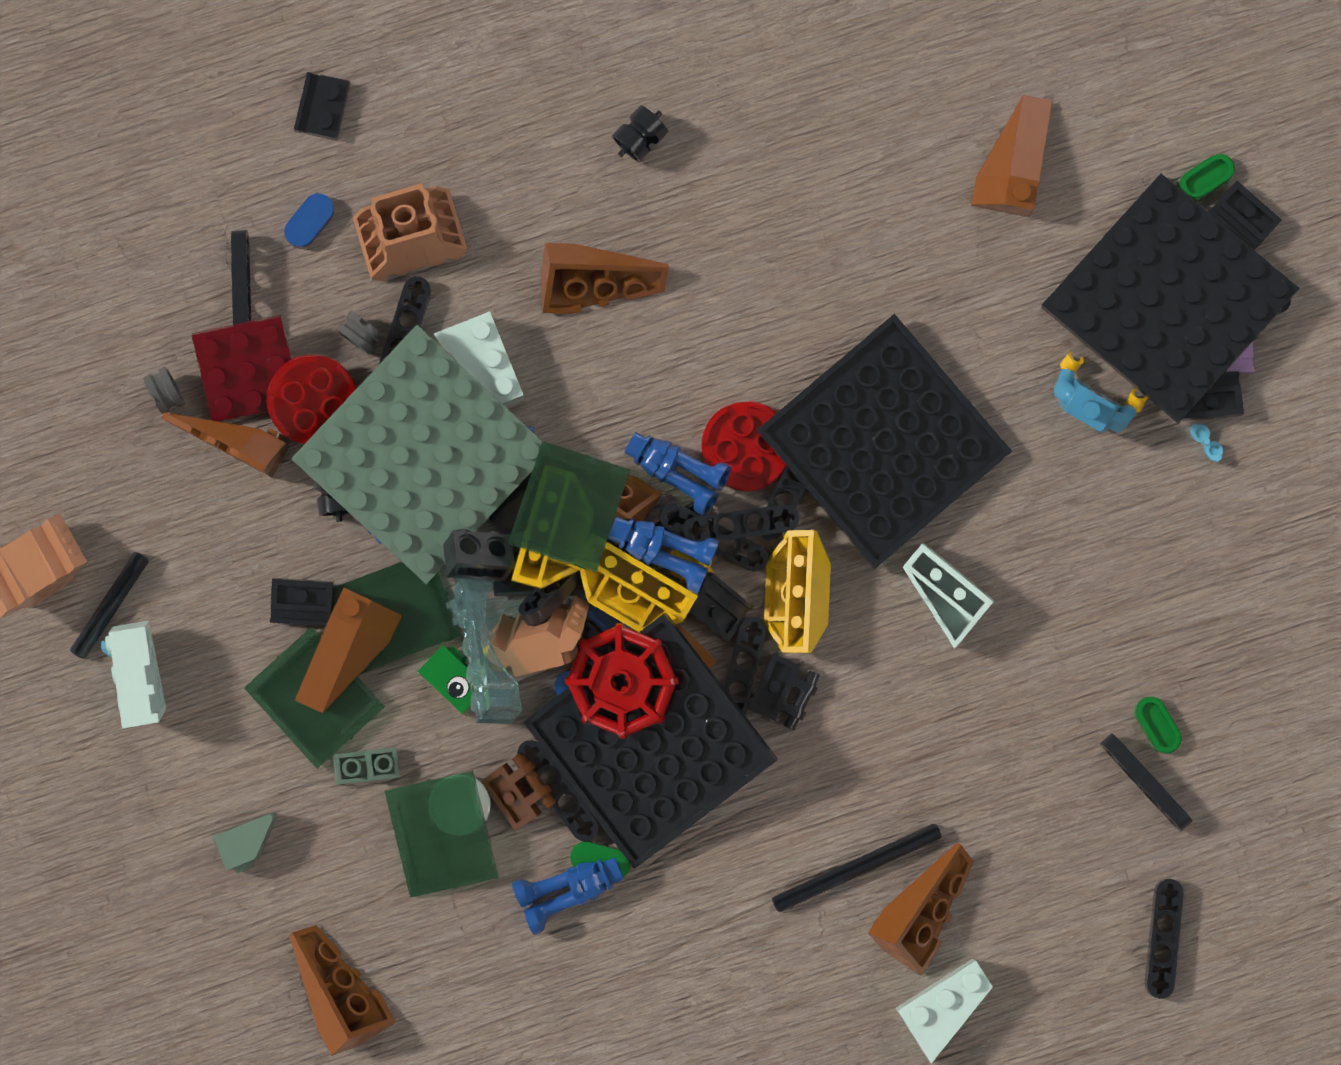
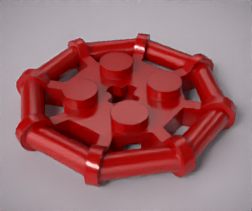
(637, 673)

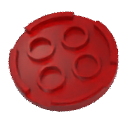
(307, 394)
(733, 440)

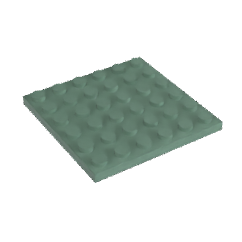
(420, 452)

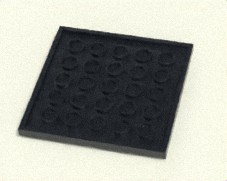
(1170, 298)
(884, 441)
(665, 774)

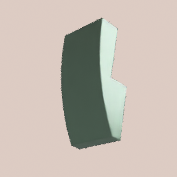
(366, 766)

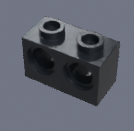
(477, 560)

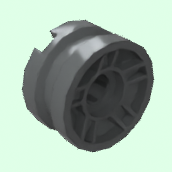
(360, 333)
(164, 390)

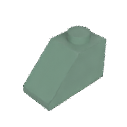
(244, 843)

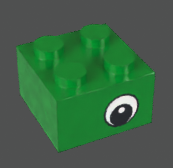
(448, 676)

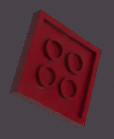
(239, 365)

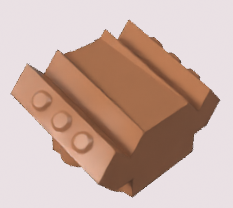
(409, 231)
(38, 565)
(542, 645)

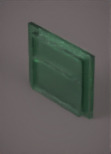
(569, 506)
(422, 606)
(313, 732)
(441, 834)

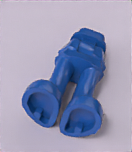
(661, 461)
(645, 540)
(586, 883)

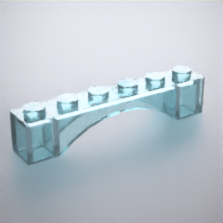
(494, 690)

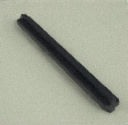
(856, 867)

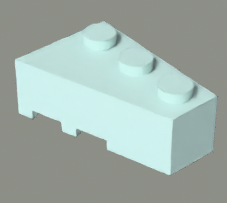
(482, 354)
(947, 592)
(136, 674)
(943, 1007)

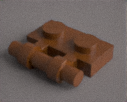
(511, 795)

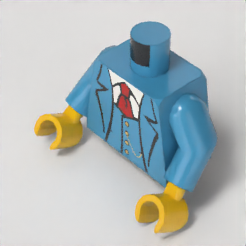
(1091, 405)

